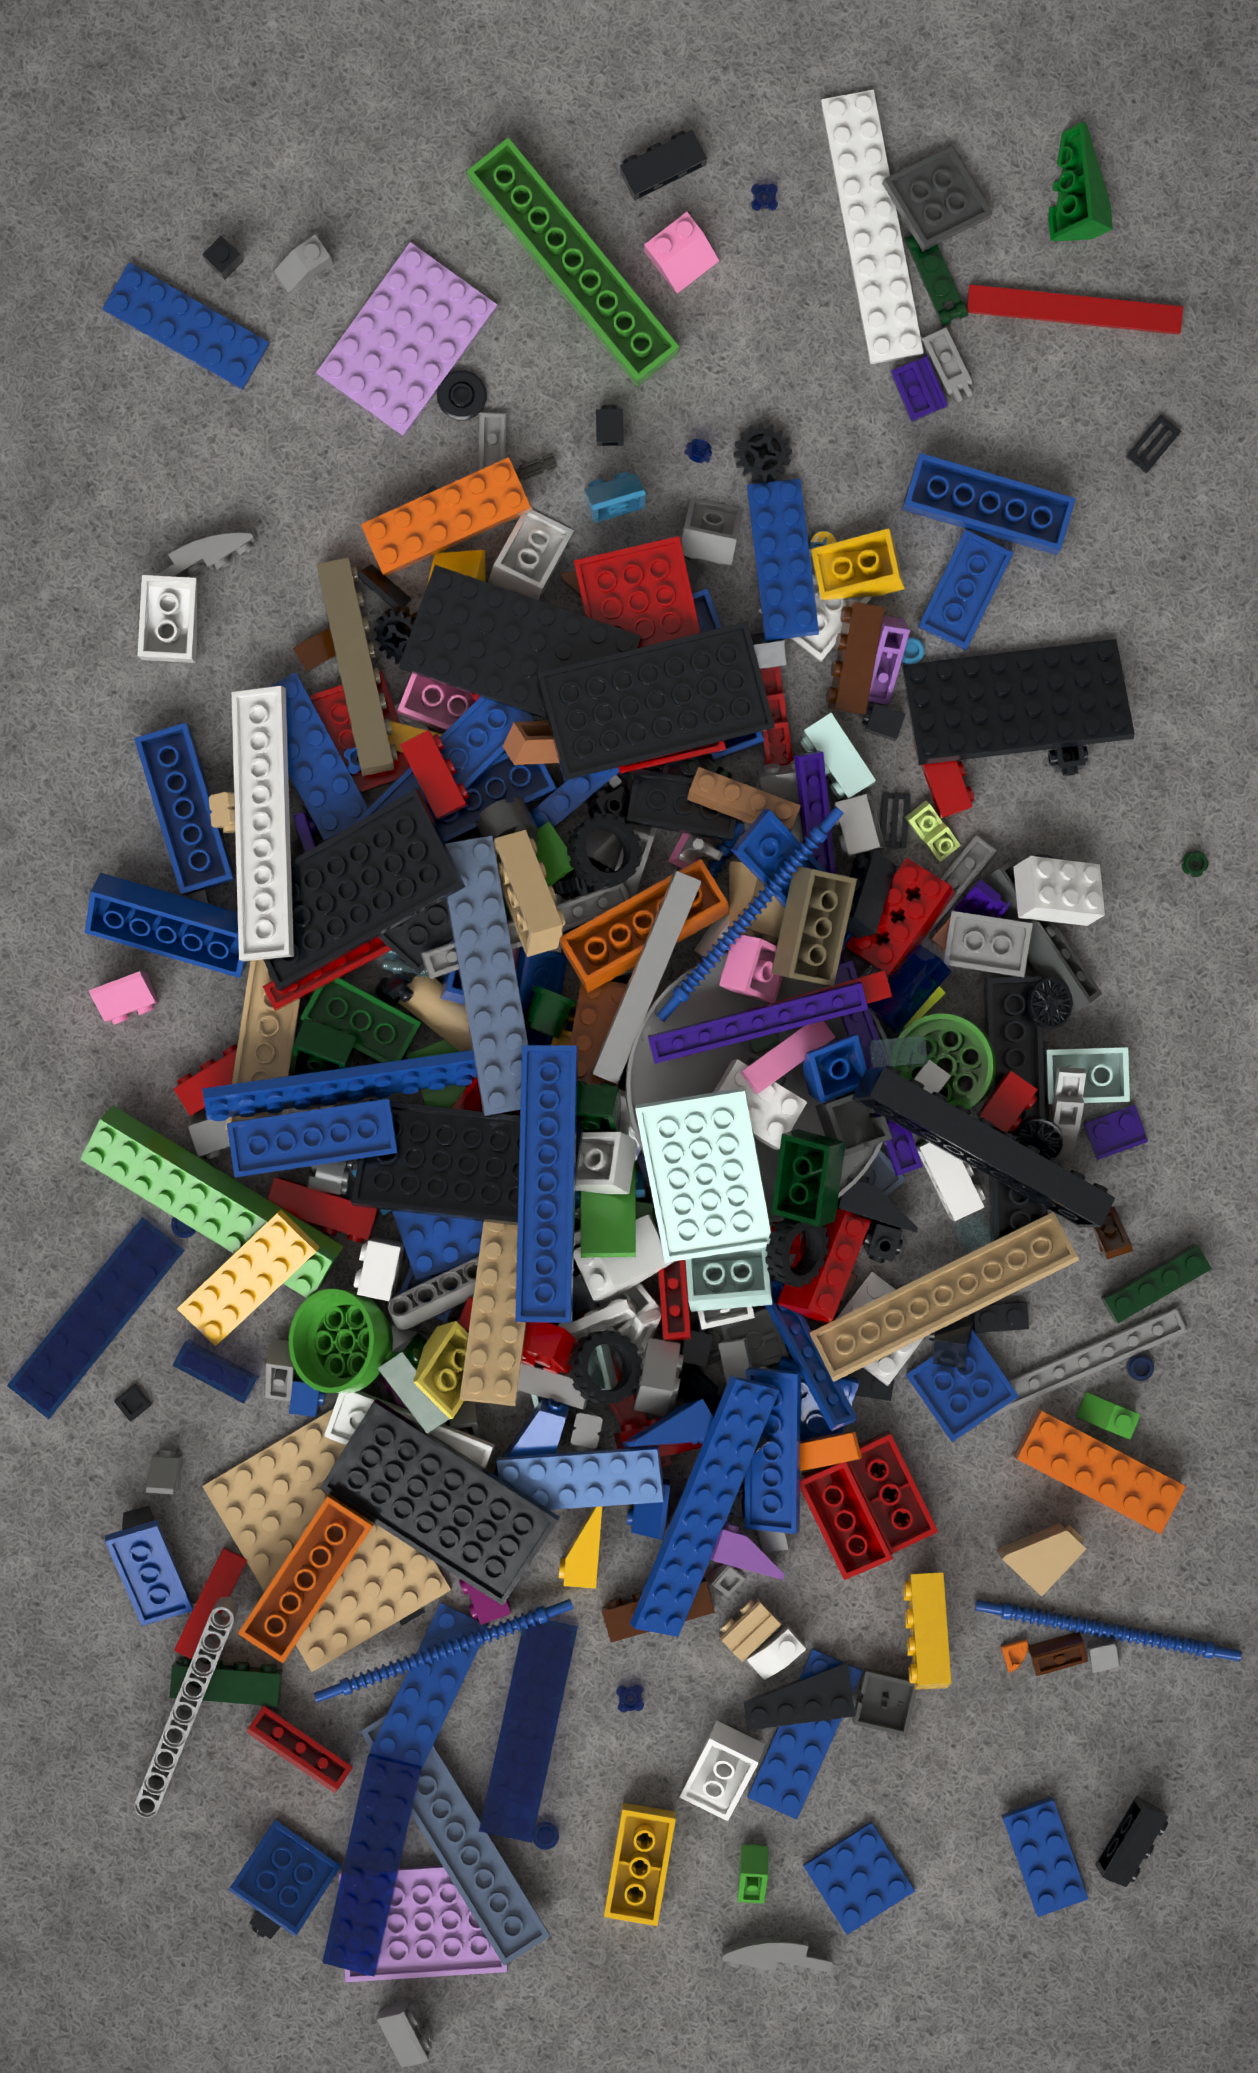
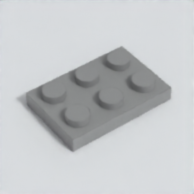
(987, 944)

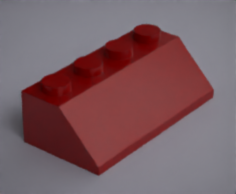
(822, 1296)
(844, 1519)

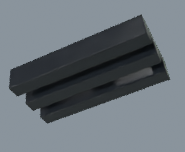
(1139, 461)
(895, 796)

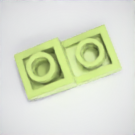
(932, 831)

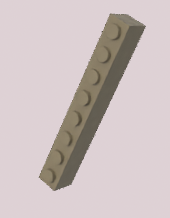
(355, 666)

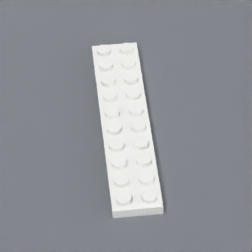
(871, 227)
(262, 824)

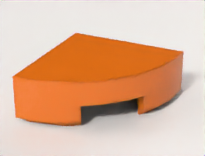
(1014, 1653)

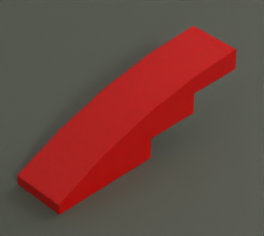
(776, 740)
(219, 1584)

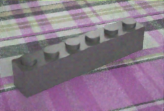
(1048, 948)

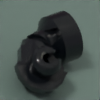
(394, 989)

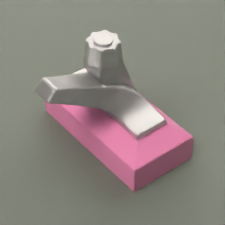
(691, 849)

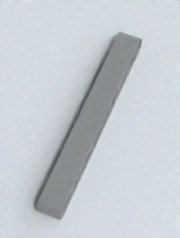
(438, 1287)
(183, 1719)

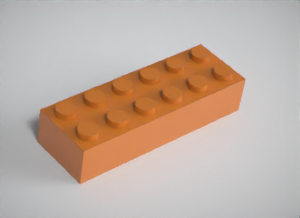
(446, 517)
(616, 938)
(1099, 1471)
(306, 1578)

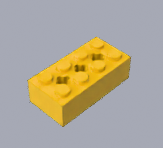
(928, 1631)
(651, 1878)

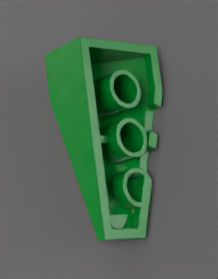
(1082, 200)

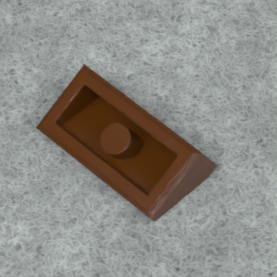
(1057, 1653)

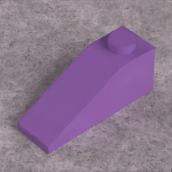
(888, 658)
(739, 1551)

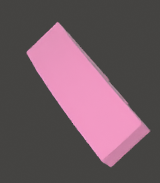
(786, 1055)

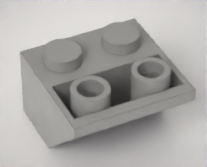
(405, 2033)

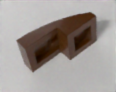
(316, 650)

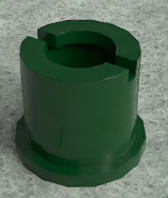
(548, 1012)

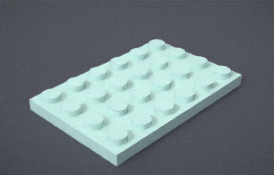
(704, 1174)

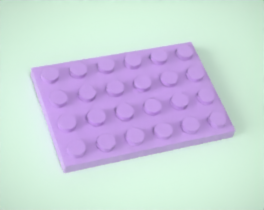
(406, 339)
(430, 1931)

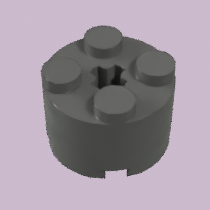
(506, 818)
(331, 1177)

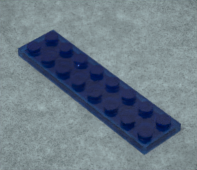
(95, 1318)
(528, 1730)
(372, 1864)

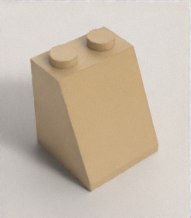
(742, 889)
(1044, 1555)

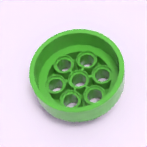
(970, 1037)
(354, 1341)

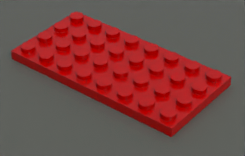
(648, 595)

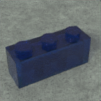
(910, 987)
(216, 1371)

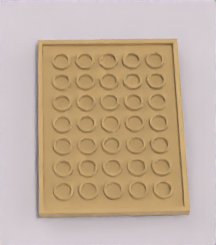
(267, 1510)

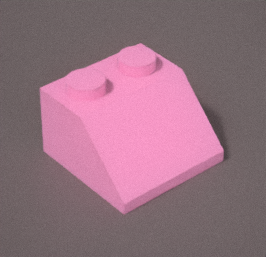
(681, 252)
(750, 969)
(124, 997)

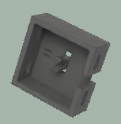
(896, 1707)

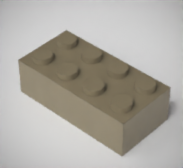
(814, 926)

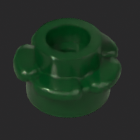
(1189, 858)

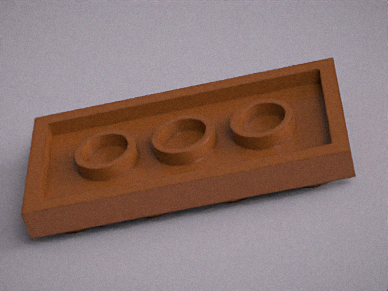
(591, 1025)

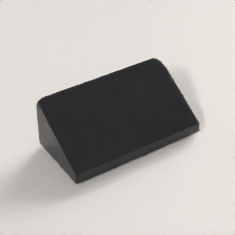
(383, 587)

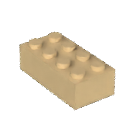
(528, 894)

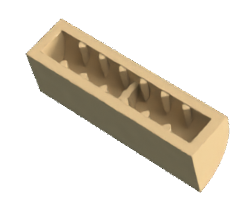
(440, 1015)

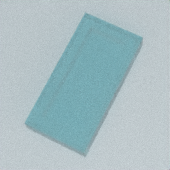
(898, 1051)

